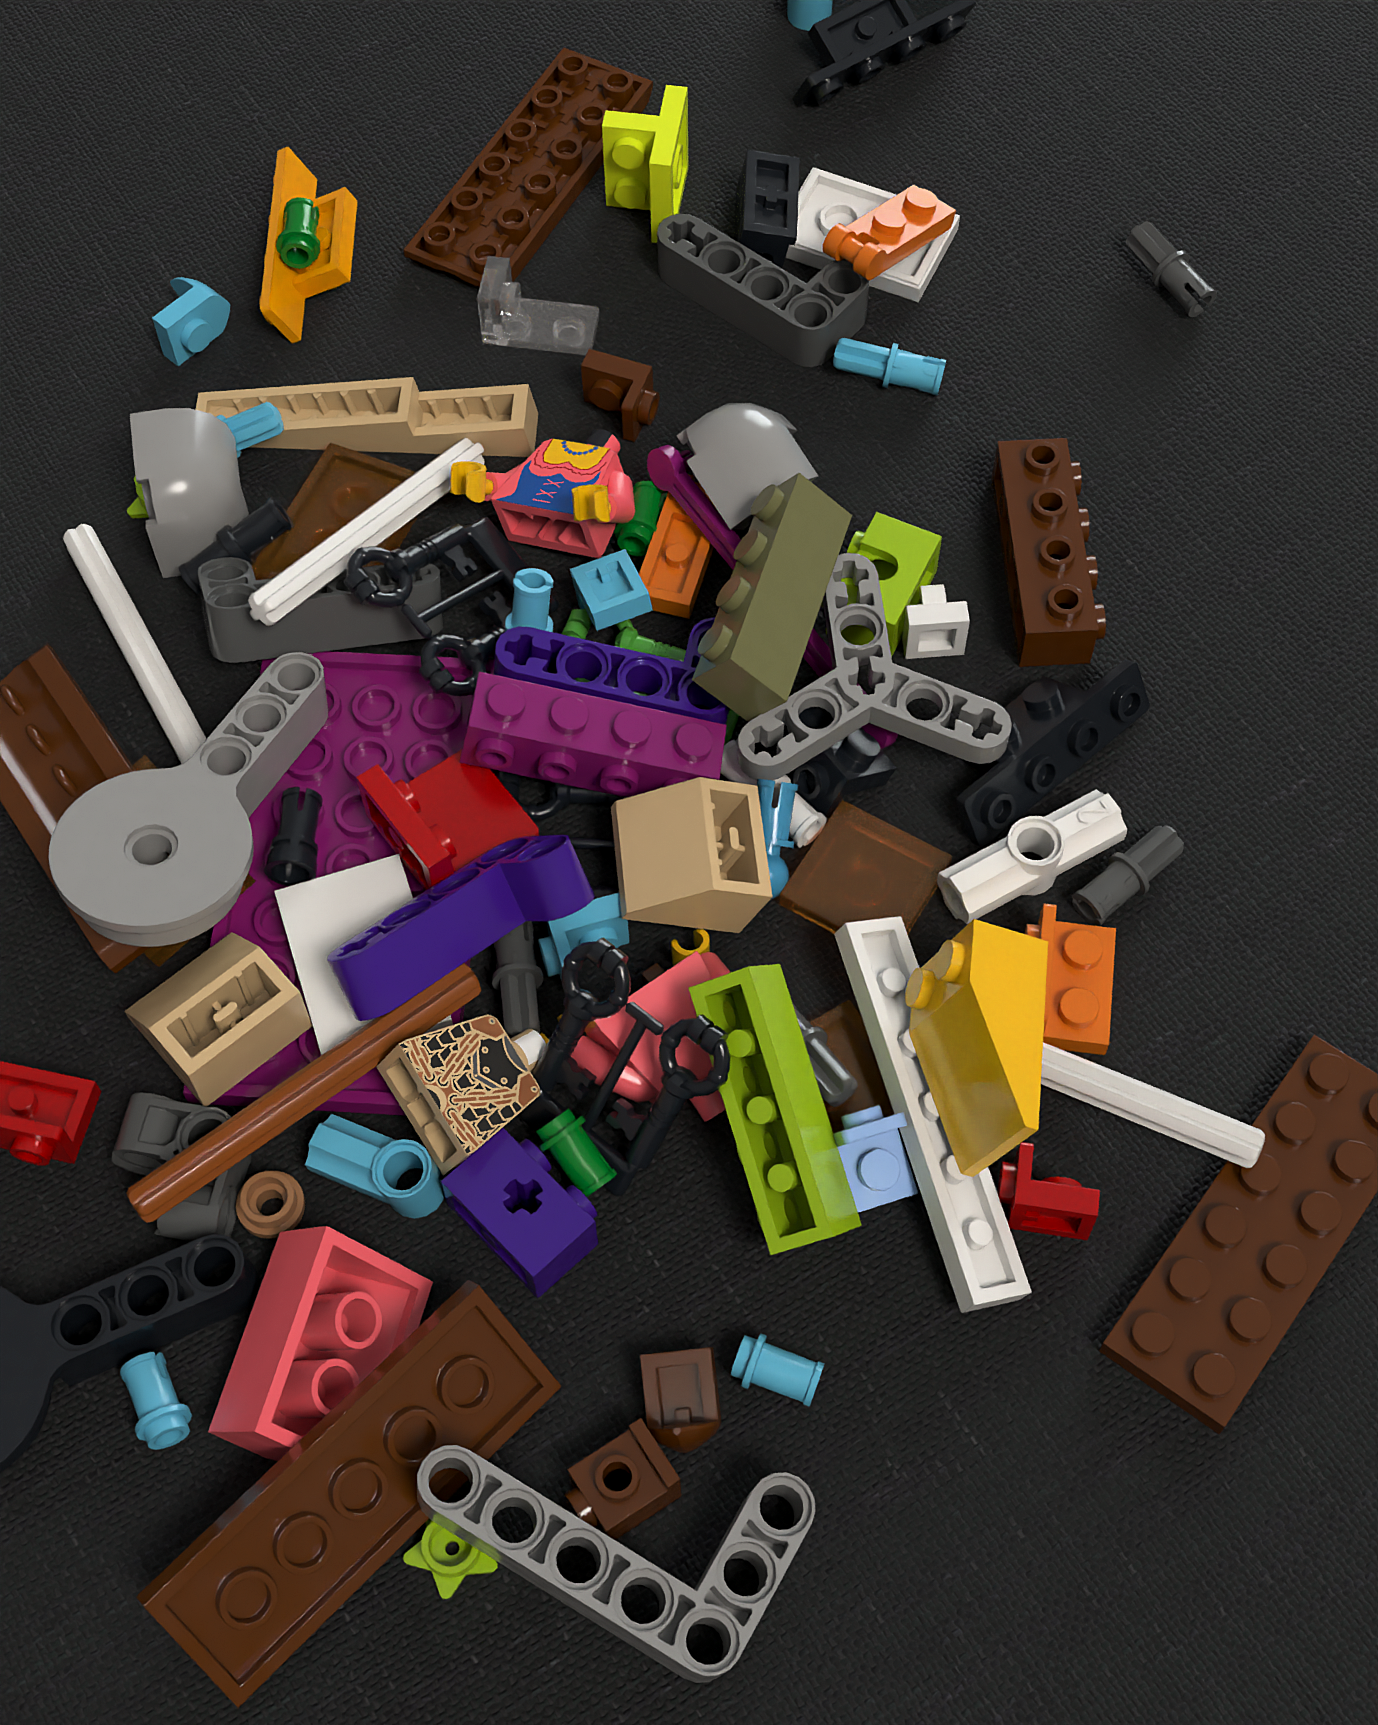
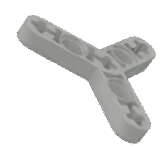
(852, 709)

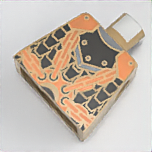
(463, 1084)

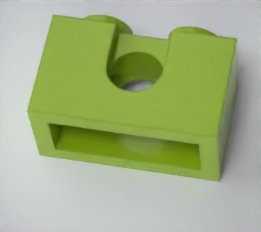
(904, 562)

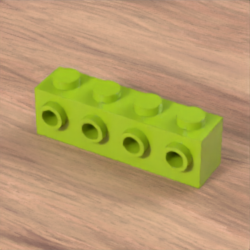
(777, 1110)

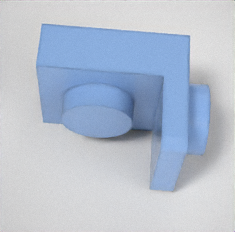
(875, 1158)

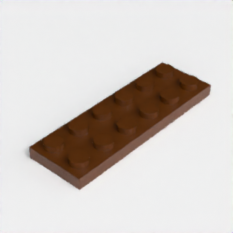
(1257, 1241)
(346, 1494)

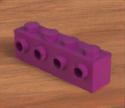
(586, 739)

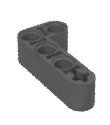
(760, 297)
(322, 623)

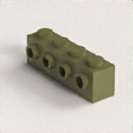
(772, 597)

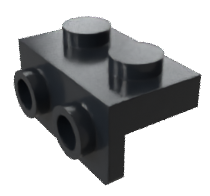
(840, 770)

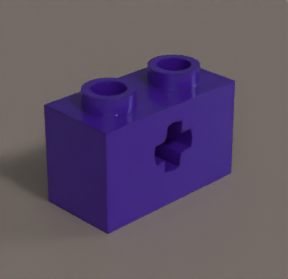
(535, 1245)

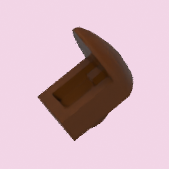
(681, 1397)

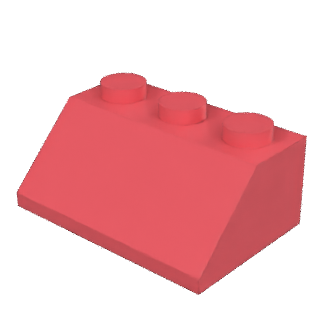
(313, 1335)

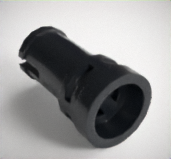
(294, 850)

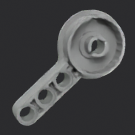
(116, 836)

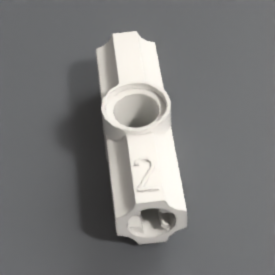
(1003, 873)

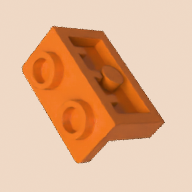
(1076, 982)

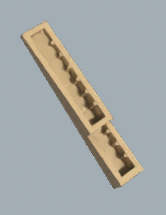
(390, 416)

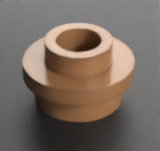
(259, 1190)

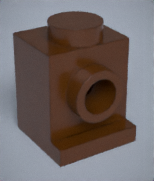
(650, 1490)

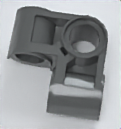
(159, 1130)

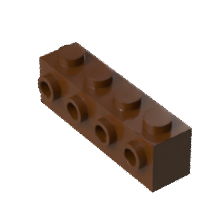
(1046, 553)

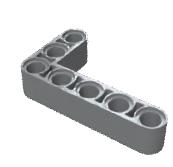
(619, 1567)

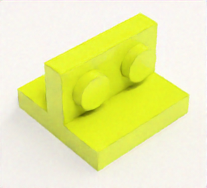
(648, 158)

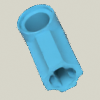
(374, 1164)

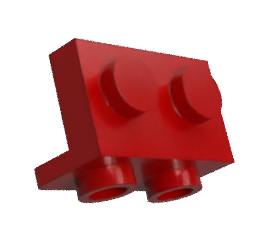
(44, 1113)

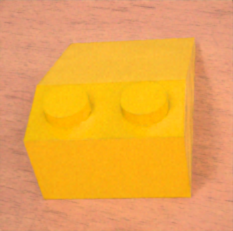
(982, 1038)

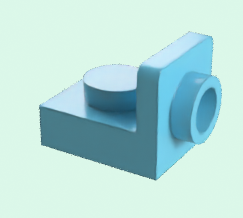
(610, 590)
(595, 921)

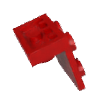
(442, 816)

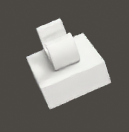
(935, 625)

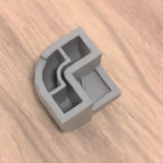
(740, 454)
(187, 481)

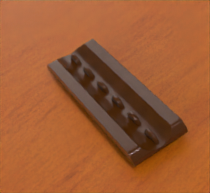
(529, 169)
(49, 758)

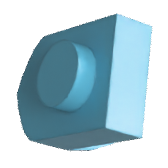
(190, 320)

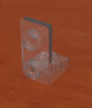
(530, 322)

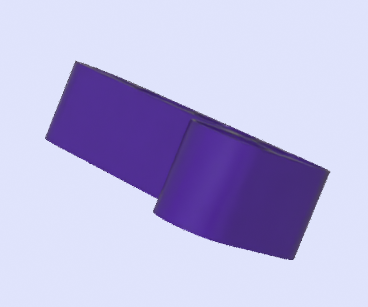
(612, 671)
(458, 919)

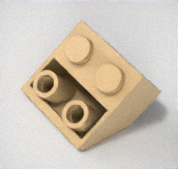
(692, 855)
(221, 1016)

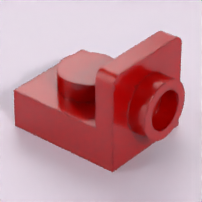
(1047, 1206)

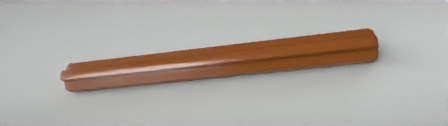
(298, 1095)

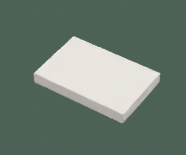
(831, 200)
(327, 914)

